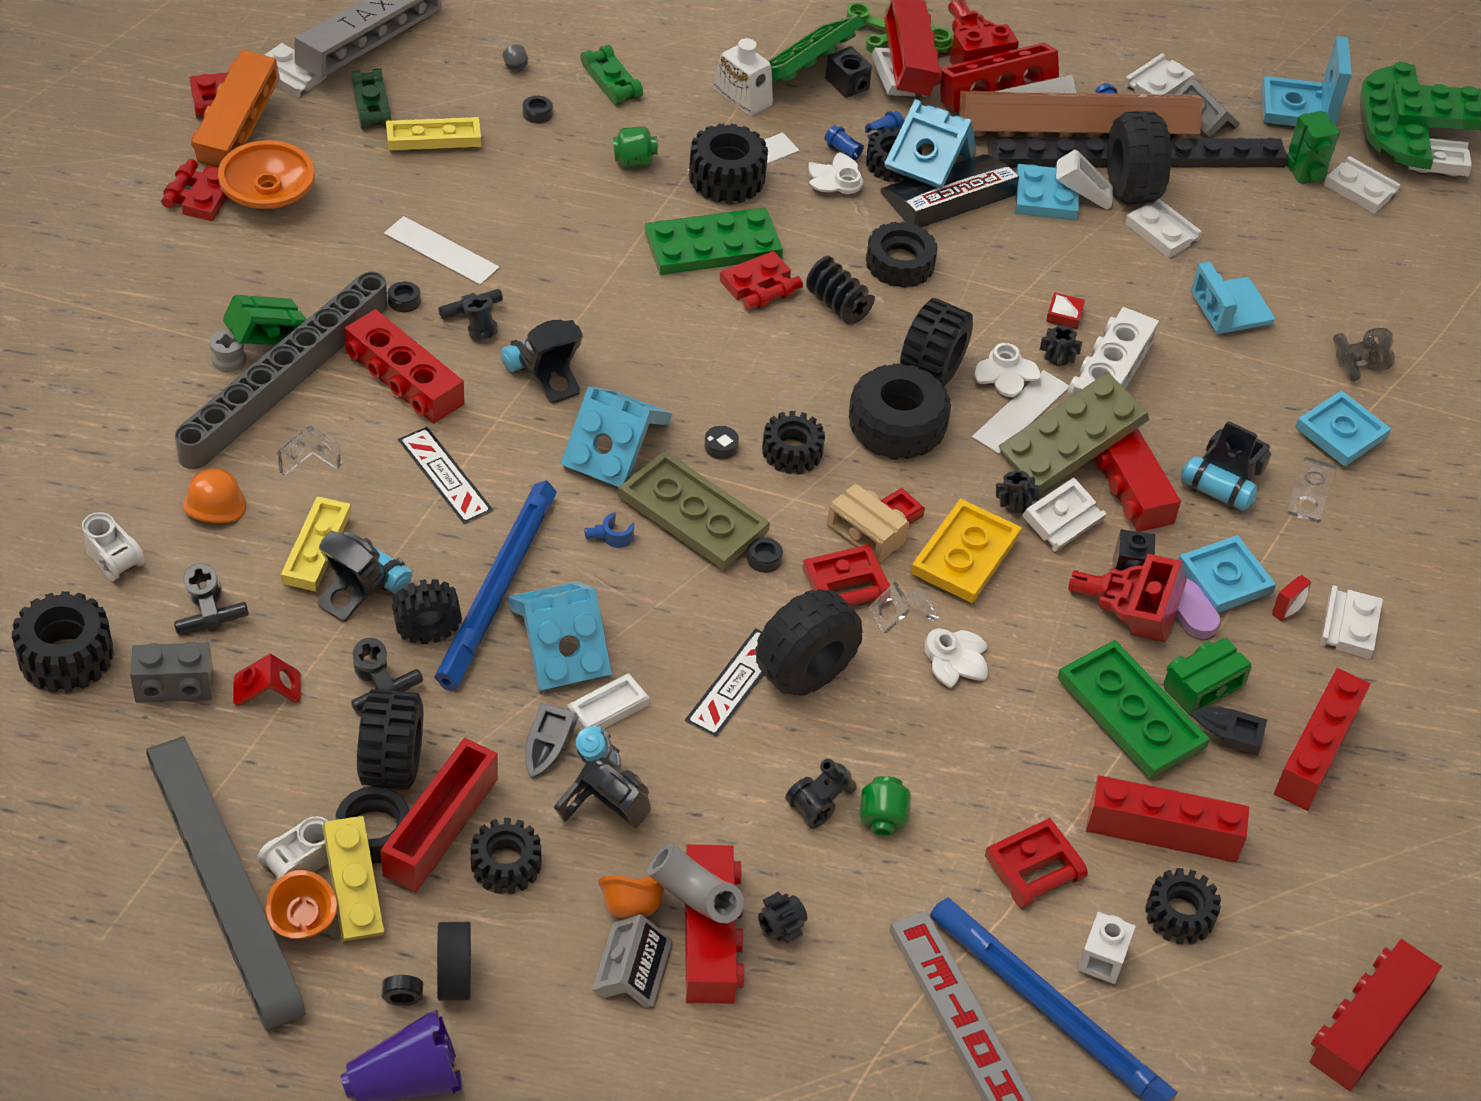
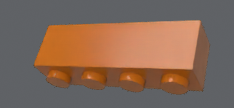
(236, 107)

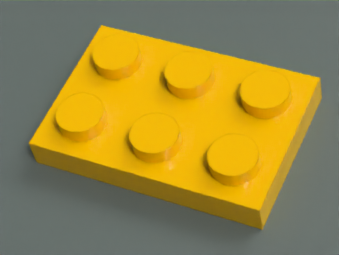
(966, 550)

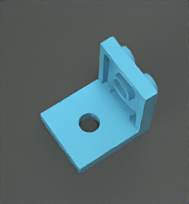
(1308, 95)
(936, 127)
(620, 418)
(556, 614)

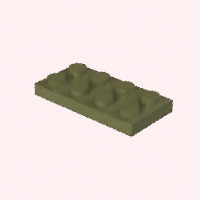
(1074, 432)
(693, 509)

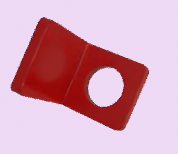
(263, 676)

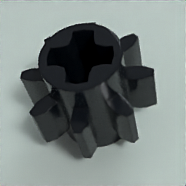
(1060, 345)
(1017, 491)
(782, 917)

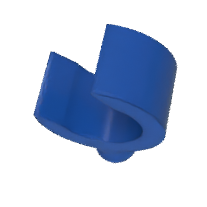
(610, 537)

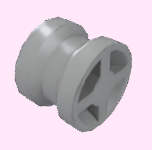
(226, 351)

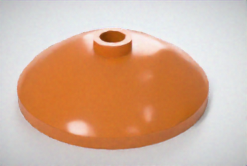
(266, 174)

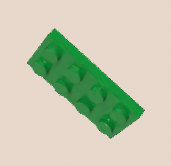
(806, 50)
(711, 240)
(1133, 709)

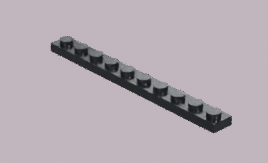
(1185, 152)

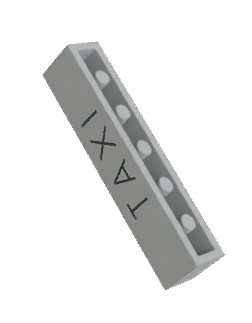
(357, 32)

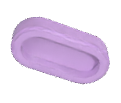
(1197, 613)

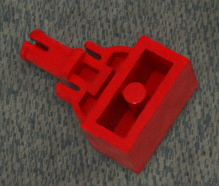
(977, 36)
(1139, 595)

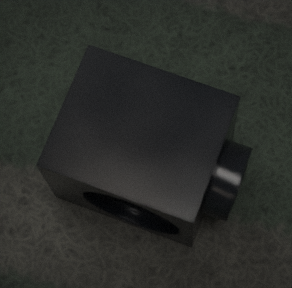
(848, 72)
(1132, 549)

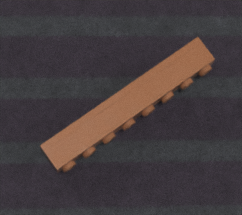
(1074, 112)

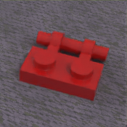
(205, 196)
(760, 280)

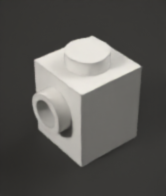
(1106, 947)

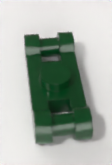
(370, 99)

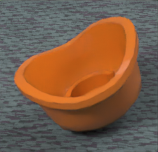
(214, 497)
(630, 896)
(300, 905)

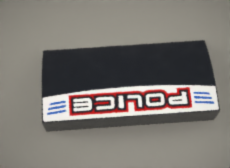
(967, 187)

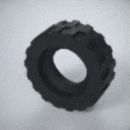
(901, 272)

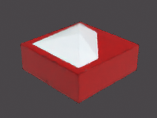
(1065, 310)
(1291, 598)

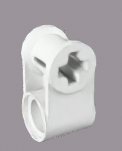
(110, 545)
(296, 849)

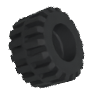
(728, 163)
(938, 339)
(68, 663)
(390, 739)

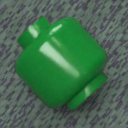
(635, 147)
(885, 805)

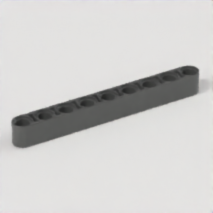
(277, 372)
(226, 884)

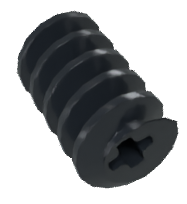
(839, 290)

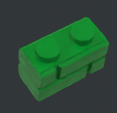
(1312, 147)
(262, 319)
(1206, 675)

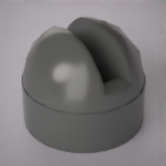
(515, 57)

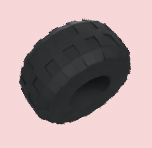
(1139, 157)
(899, 411)
(809, 642)

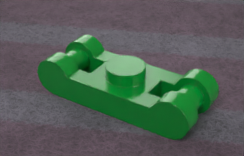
(611, 75)

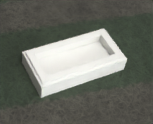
(610, 703)

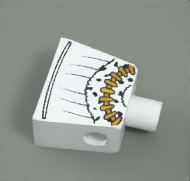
(745, 78)

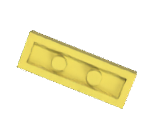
(433, 133)
(306, 563)
(353, 878)

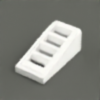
(1079, 175)

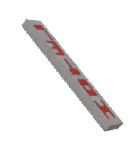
(958, 1010)

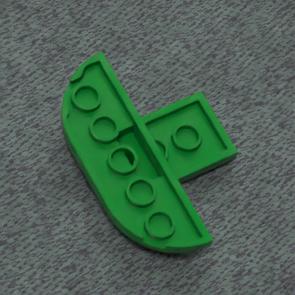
(1400, 111)

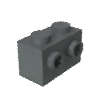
(171, 672)

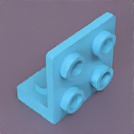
(1229, 303)

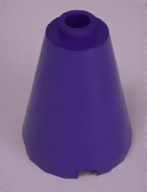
(406, 1065)

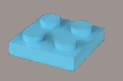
(1043, 194)
(1343, 428)
(1227, 573)

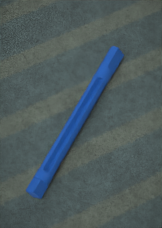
(494, 586)
(1051, 1003)

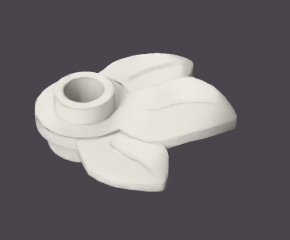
(840, 176)
(1006, 370)
(957, 657)

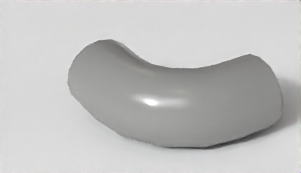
(696, 885)

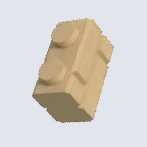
(867, 520)

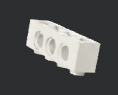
(1120, 351)

